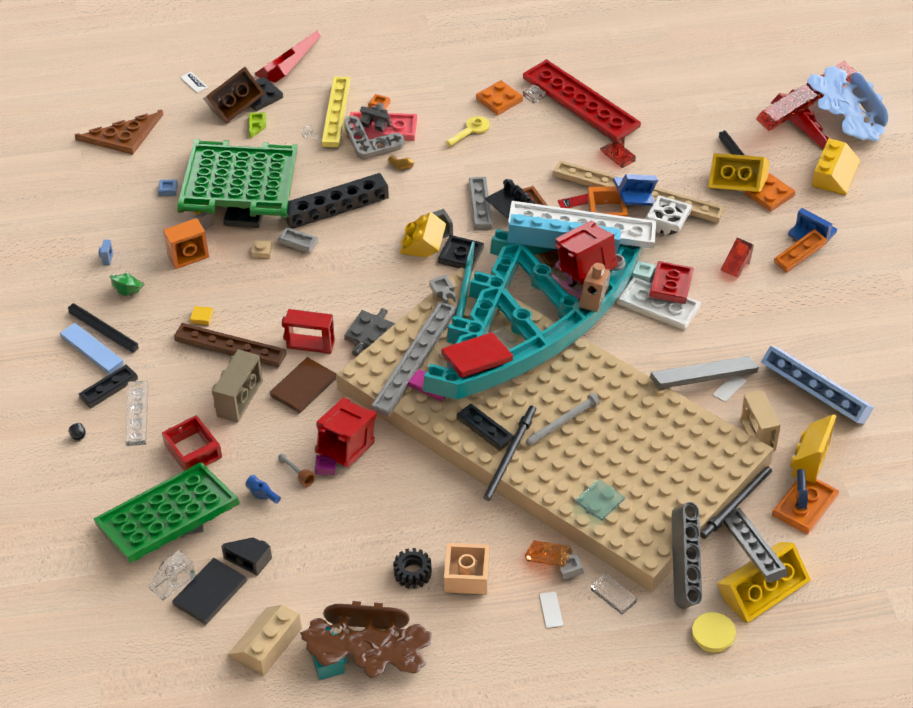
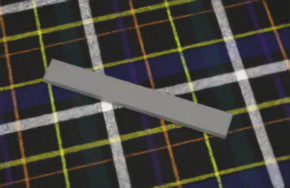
(413, 359)

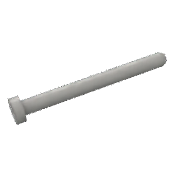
(592, 400)

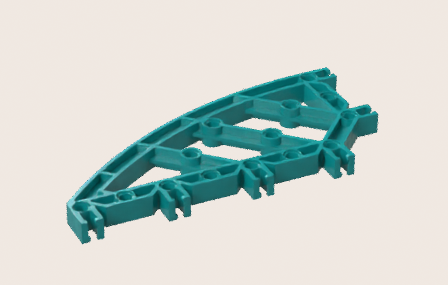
(538, 345)

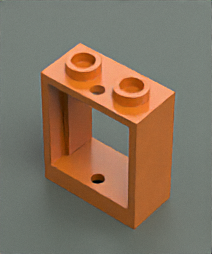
(605, 195)

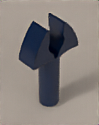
(802, 496)

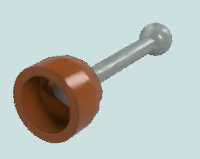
(305, 476)

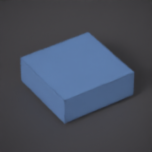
(168, 188)

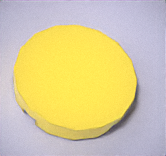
(713, 632)

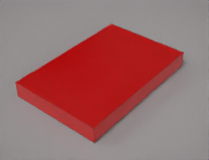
(671, 282)
(476, 354)

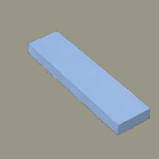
(92, 348)

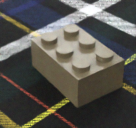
(237, 385)

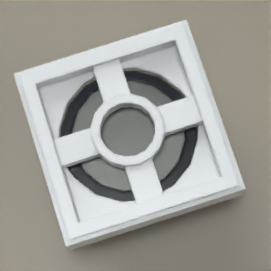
(669, 215)

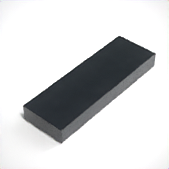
(108, 386)
(485, 427)

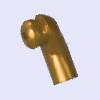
(401, 164)

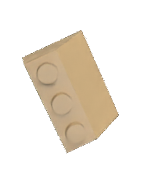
(267, 638)

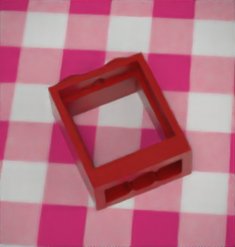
(309, 320)
(207, 454)

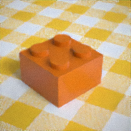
(186, 243)

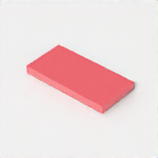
(401, 123)

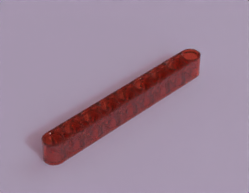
(795, 102)

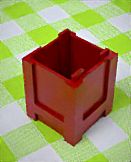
(583, 248)
(345, 432)

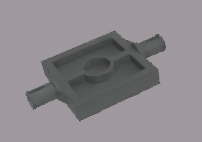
(367, 329)

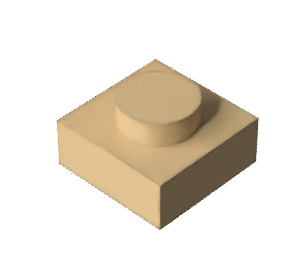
(261, 249)

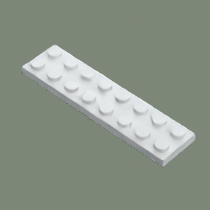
(633, 230)

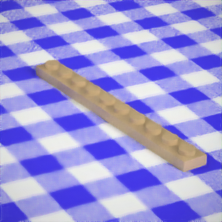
(594, 178)

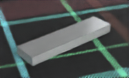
(480, 207)

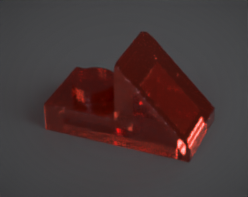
(618, 153)
(737, 258)

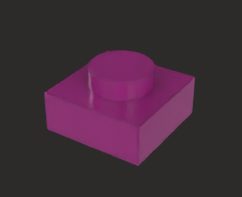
(324, 465)

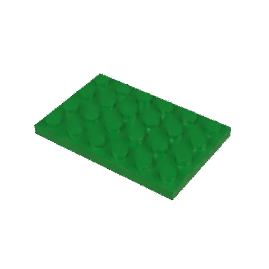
(166, 512)

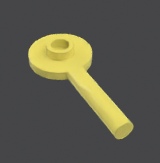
(473, 125)

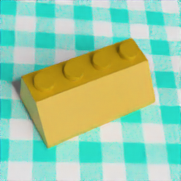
(750, 593)

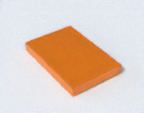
(804, 519)

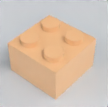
(466, 568)

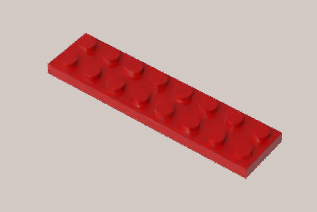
(582, 100)

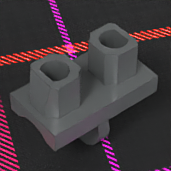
(377, 115)

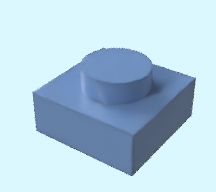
(106, 252)

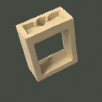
(760, 418)

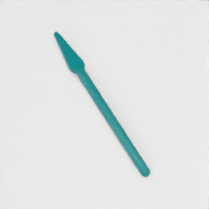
(465, 283)

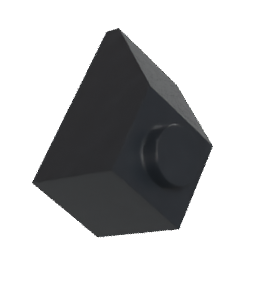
(248, 554)

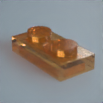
(548, 553)

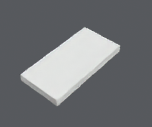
(675, 314)

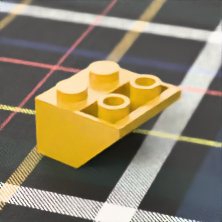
(423, 236)

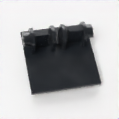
(503, 198)

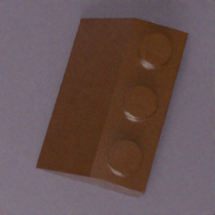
(234, 95)

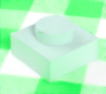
(644, 271)

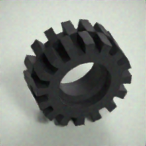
(412, 558)

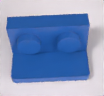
(636, 189)
(807, 222)

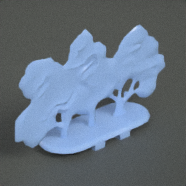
(842, 101)

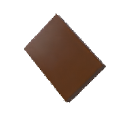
(303, 385)

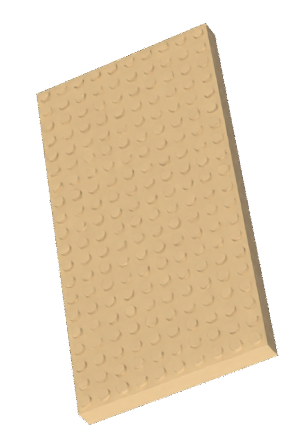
(638, 440)

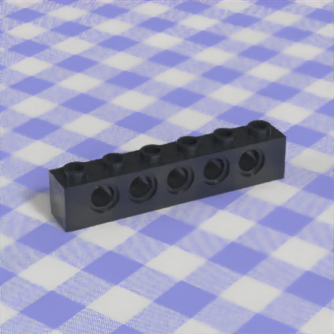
(336, 200)

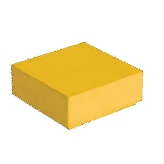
(201, 315)

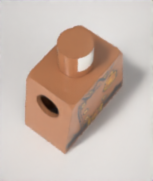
(598, 280)

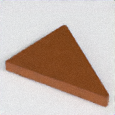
(122, 135)

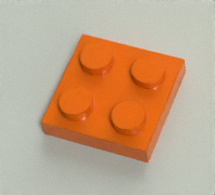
(499, 97)
(772, 194)

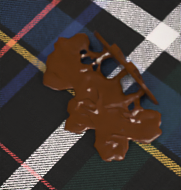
(370, 647)

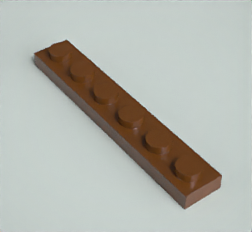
(228, 344)

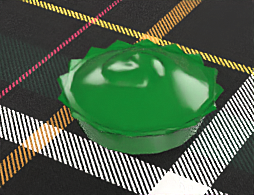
(126, 284)

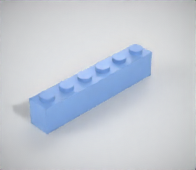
(817, 384)

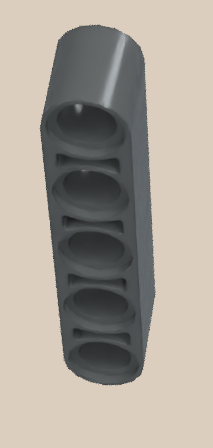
(686, 541)

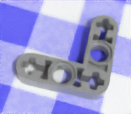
(370, 145)

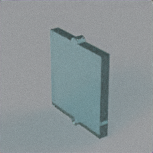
(600, 499)

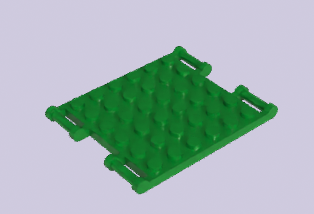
(238, 178)

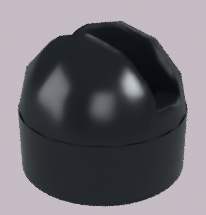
(77, 431)

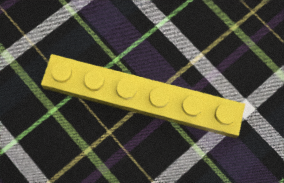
(336, 112)

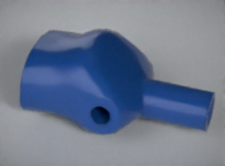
(261, 489)

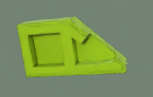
(257, 123)

